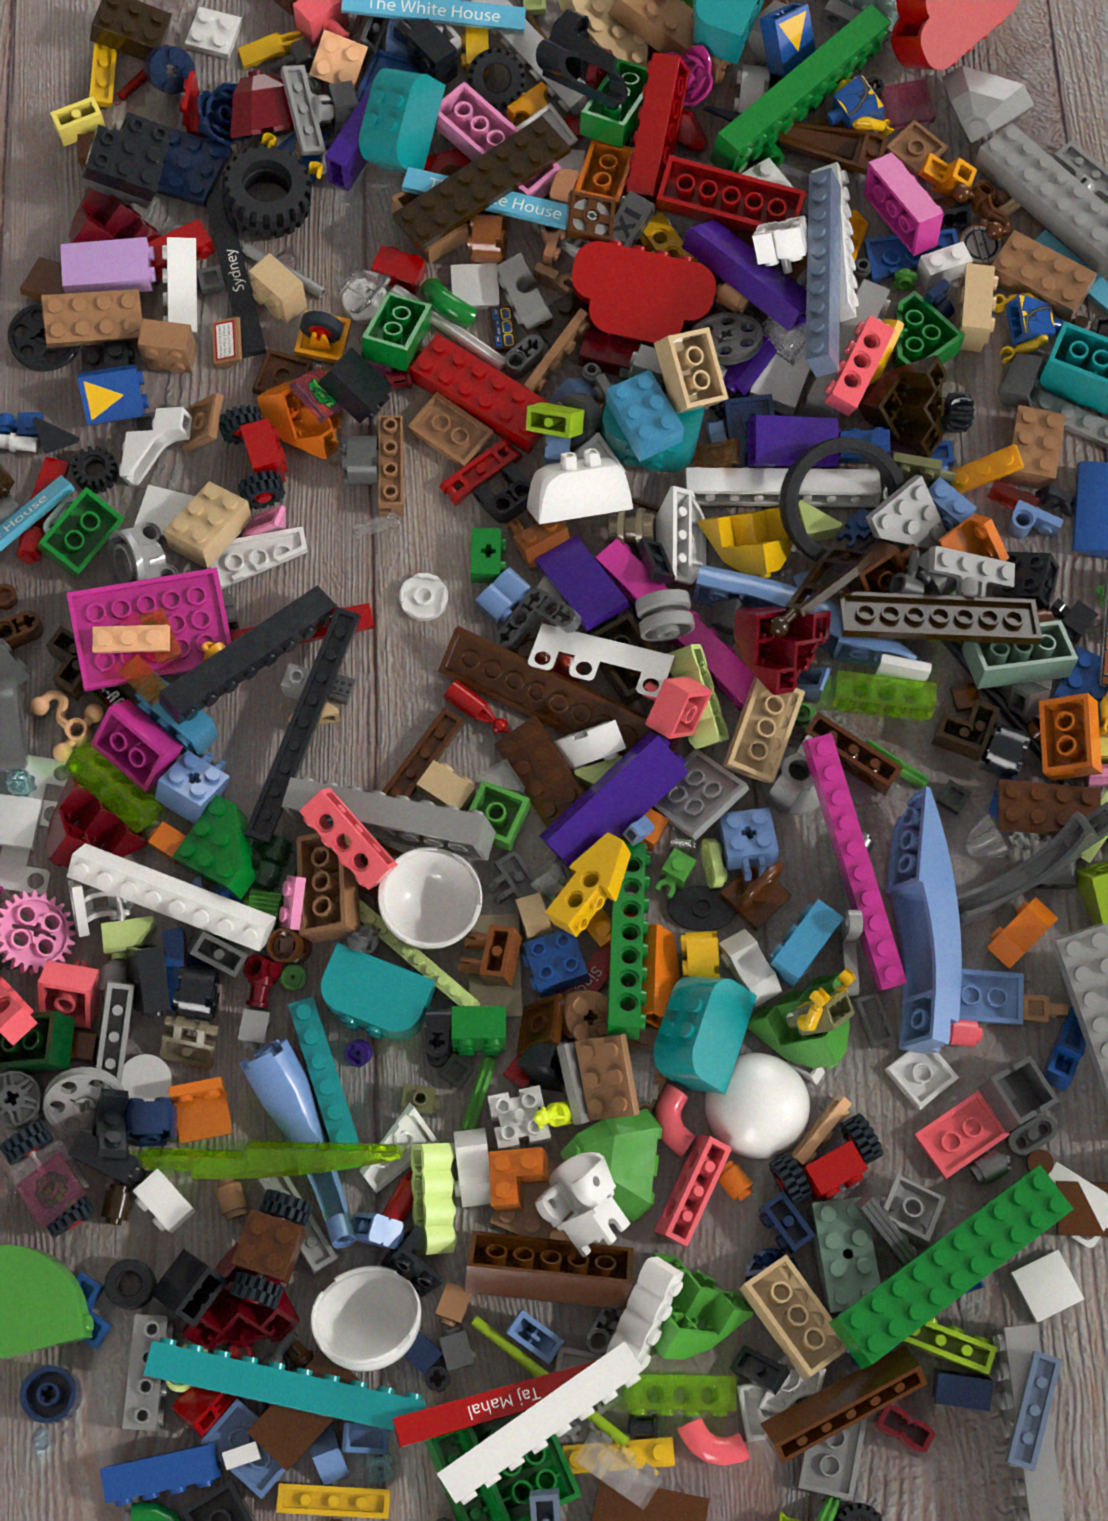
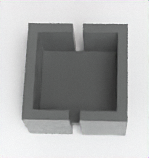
(1018, 1094)

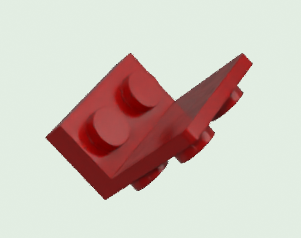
(188, 105)

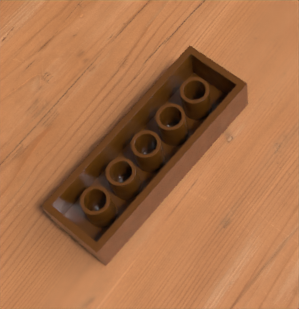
(548, 1270)

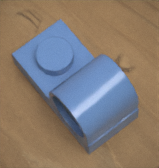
(1033, 518)

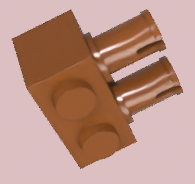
(537, 539)
(499, 957)

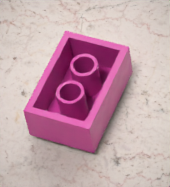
(136, 744)

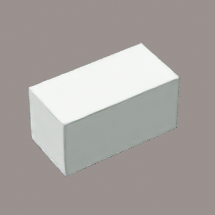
(241, 1455)

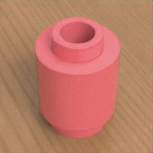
(965, 1033)

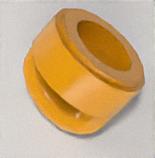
(211, 648)

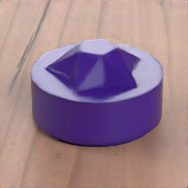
(358, 1053)

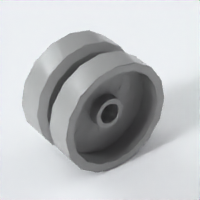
(664, 615)

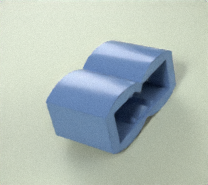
(502, 596)

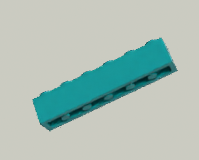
(323, 1071)

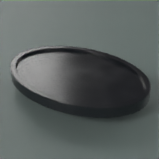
(700, 909)

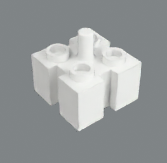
(782, 241)
(516, 1118)

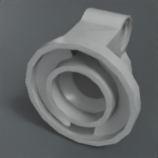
(136, 557)
(788, 794)

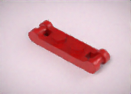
(479, 470)

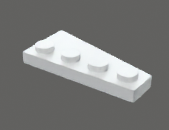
(258, 553)

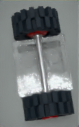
(26, 1145)

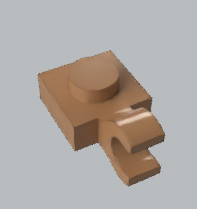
(549, 278)
(1038, 1009)

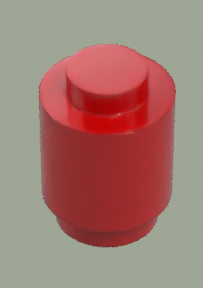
(27, 545)

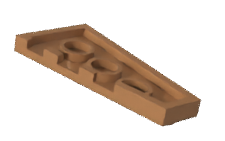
(560, 351)

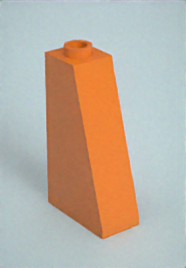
(661, 972)

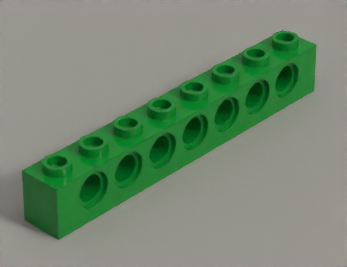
(621, 949)

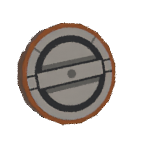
(980, 246)

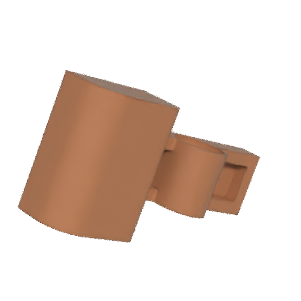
(563, 182)

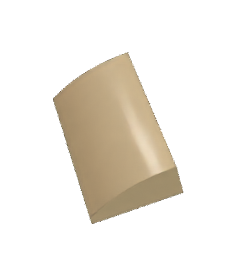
(762, 732)
(794, 1317)

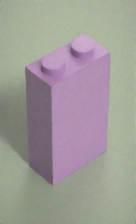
(107, 265)

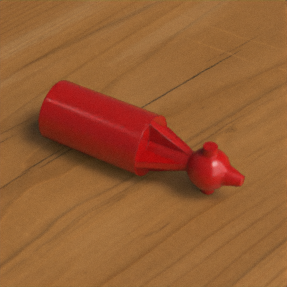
(474, 707)
(401, 1200)

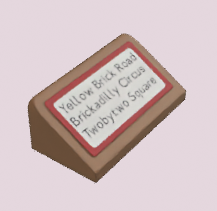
(226, 342)

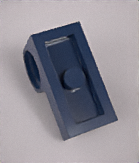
(938, 299)

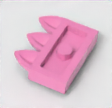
(293, 895)

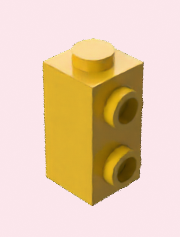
(475, 42)

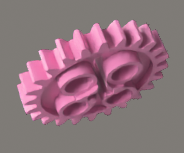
(37, 911)

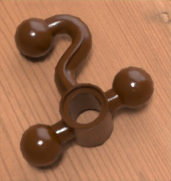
(983, 199)

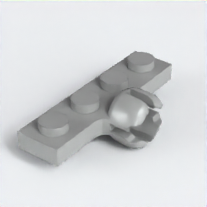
(306, 110)
(1084, 169)
(971, 570)
(315, 1246)

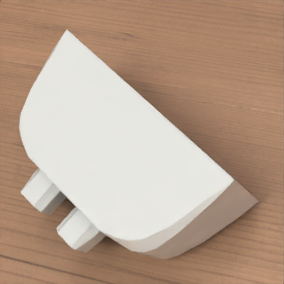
(578, 488)

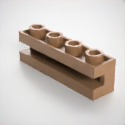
(391, 464)

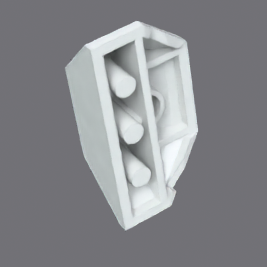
(680, 534)

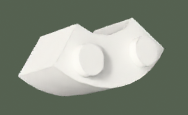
(753, 85)
(591, 744)
(749, 966)
(473, 1167)

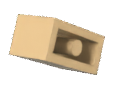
(445, 787)

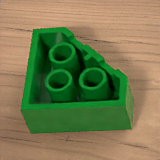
(924, 332)
(219, 848)

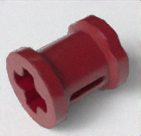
(399, 379)

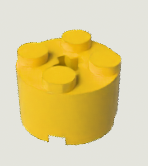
(701, 954)

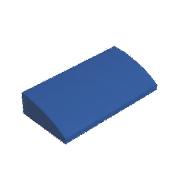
(1091, 509)

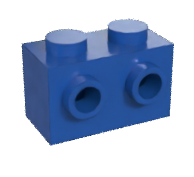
(876, 436)

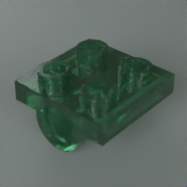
(273, 863)

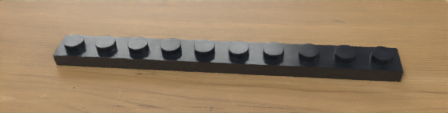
(302, 724)

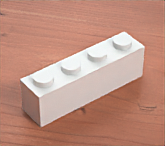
(181, 281)

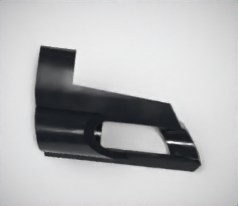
(565, 54)

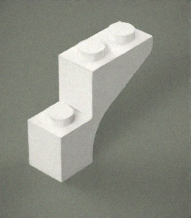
(144, 447)

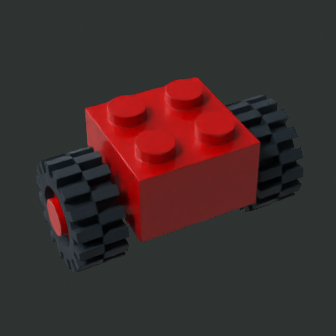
(263, 451)
(832, 1170)

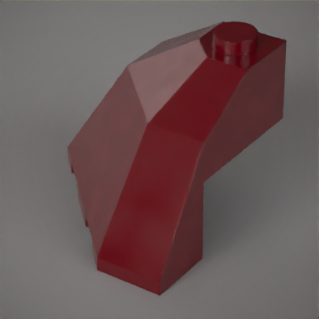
(259, 105)
(106, 218)
(779, 659)
(85, 819)
(239, 1321)

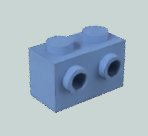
(950, 504)

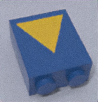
(787, 37)
(112, 394)

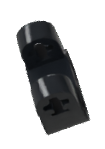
(508, 497)
(438, 1034)

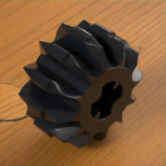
(958, 412)

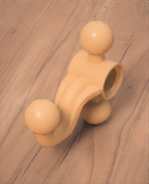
(93, 714)

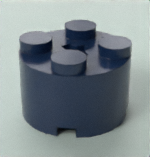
(156, 68)
(151, 1122)
(46, 1379)

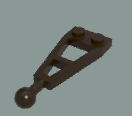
(846, 560)

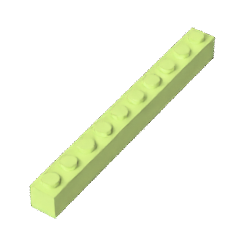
(418, 960)

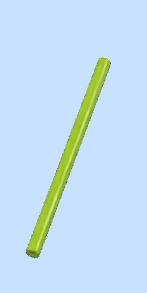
(537, 1371)

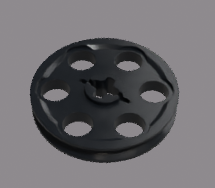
(34, 340)

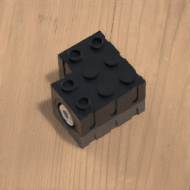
(127, 160)

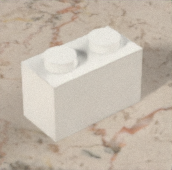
(942, 264)
(163, 1201)

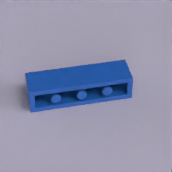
(160, 1473)

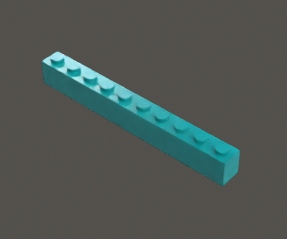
(277, 1386)

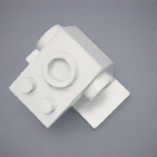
(84, 910)

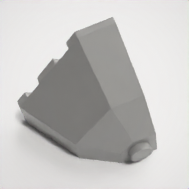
(984, 100)

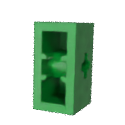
(486, 542)

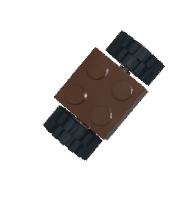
(270, 1247)

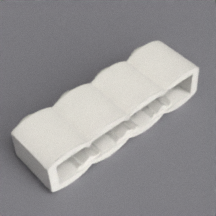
(647, 1308)

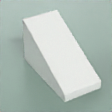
(809, 1073)

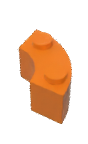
(1022, 932)

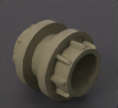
(632, 528)

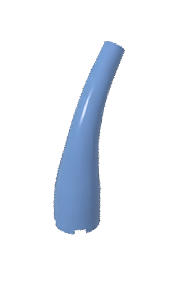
(288, 1099)

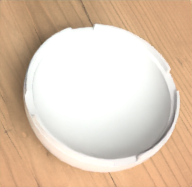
(430, 898)
(762, 1107)
(366, 1318)

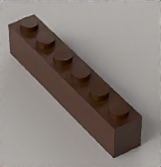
(843, 1404)

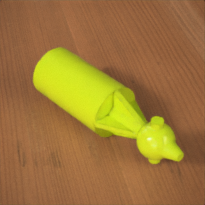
(554, 1114)

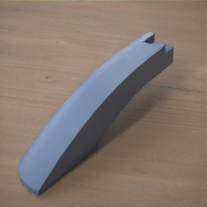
(721, 584)
(927, 925)

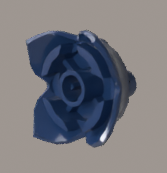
(216, 113)

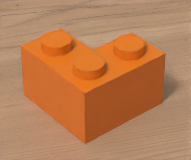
(510, 1170)

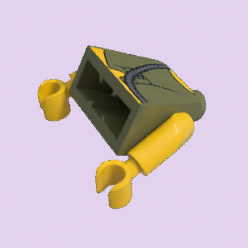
(823, 1010)

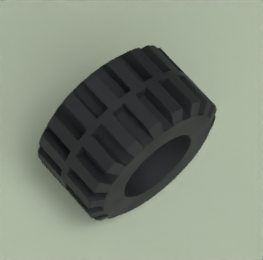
(514, 67)

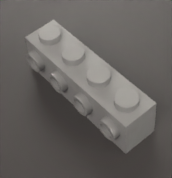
(144, 1393)

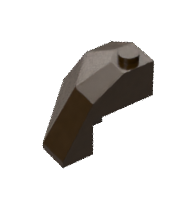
(909, 404)

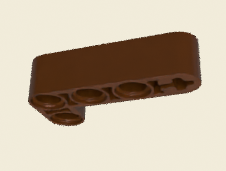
(27, 633)

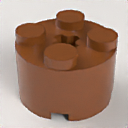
(488, 239)

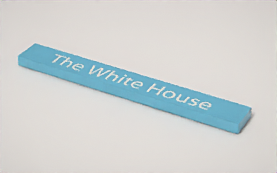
(443, 12)
(512, 205)
(34, 510)

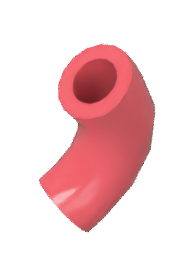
(668, 1115)
(712, 1448)

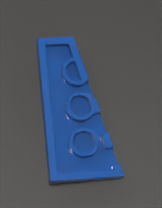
(889, 254)

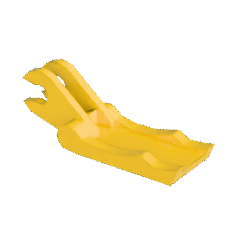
(267, 47)

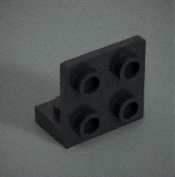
(1033, 579)
(411, 1267)

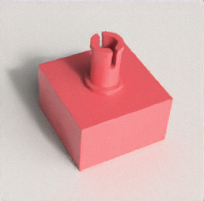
(319, 15)
(677, 706)
(71, 991)

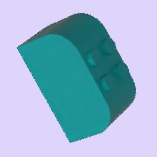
(724, 26)
(400, 119)
(1078, 368)
(670, 460)
(375, 995)
(703, 1032)

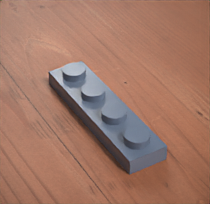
(1033, 1411)

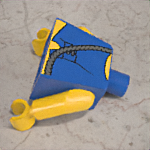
(858, 107)
(1029, 323)

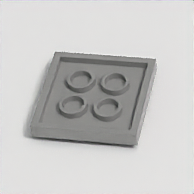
(700, 795)

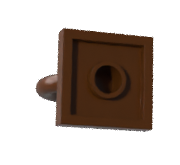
(758, 898)

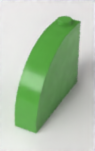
(39, 1303)

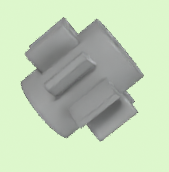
(1023, 840)

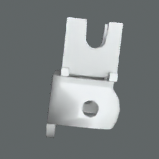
(586, 1188)

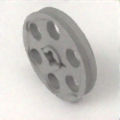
(74, 1097)

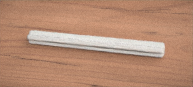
(459, 334)

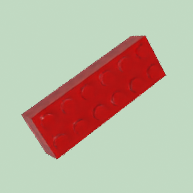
(658, 124)
(724, 195)
(477, 390)

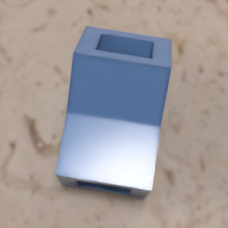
(715, 430)
(639, 830)

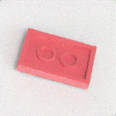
(961, 1135)

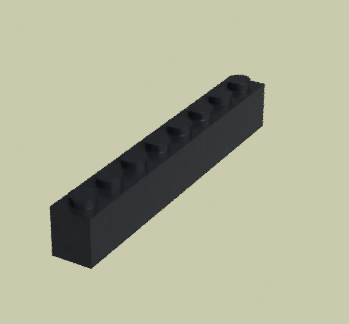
(247, 655)

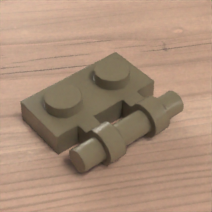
(186, 1048)

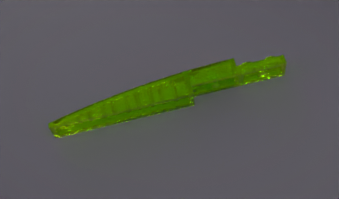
(271, 1158)

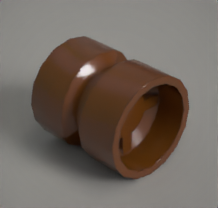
(288, 947)

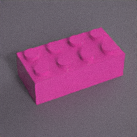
(903, 204)

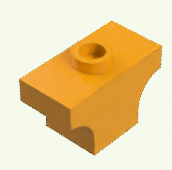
(528, 104)

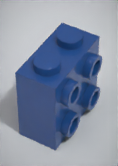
(555, 963)

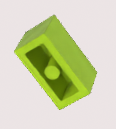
(555, 420)

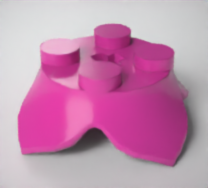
(700, 76)

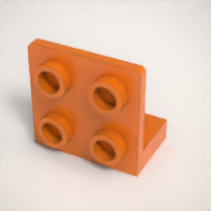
(976, 536)
(201, 1109)

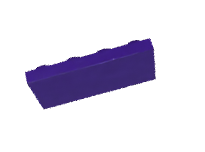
(582, 582)

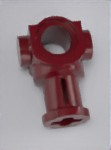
(261, 974)

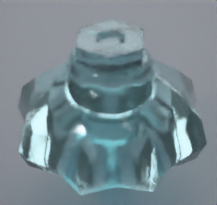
(20, 783)

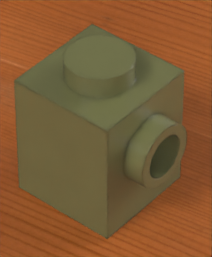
(422, 1098)

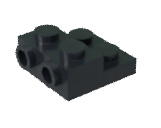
(111, 355)

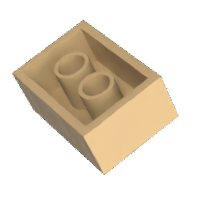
(976, 305)
(691, 370)
(208, 524)

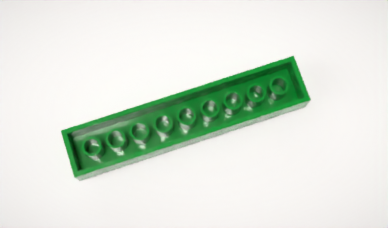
(800, 91)
(950, 1267)

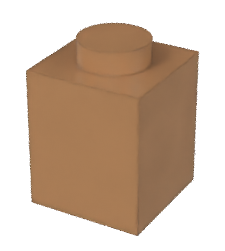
(453, 1304)

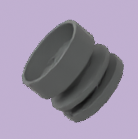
(29, 1101)

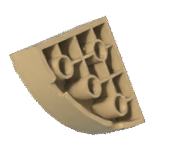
(608, 32)

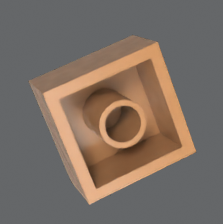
(167, 346)

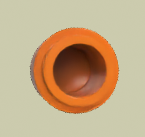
(735, 1181)

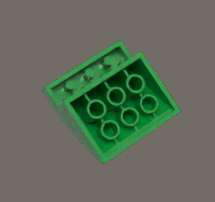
(510, 1495)

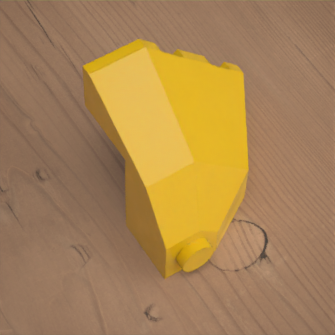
(749, 540)

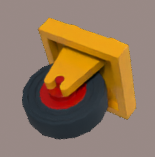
(322, 336)

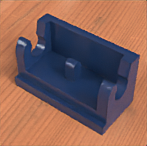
(962, 1389)

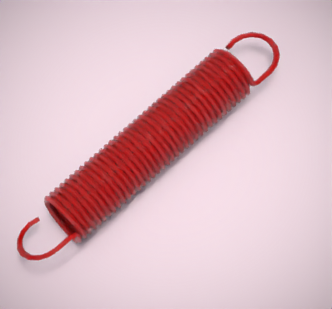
(131, 86)

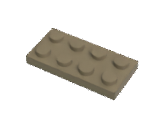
(493, 994)

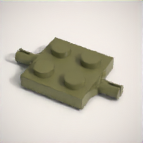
(926, 467)

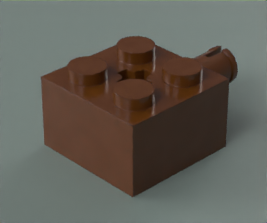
(886, 564)

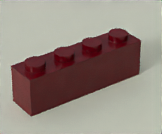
(607, 352)

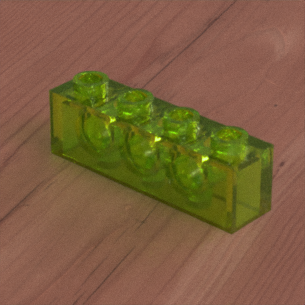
(896, 688)
(113, 788)
(721, 1388)

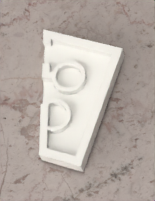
(407, 1130)

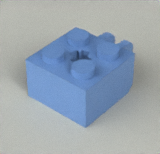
(192, 785)
(748, 840)

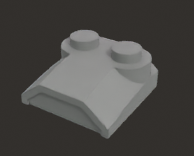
(913, 1209)

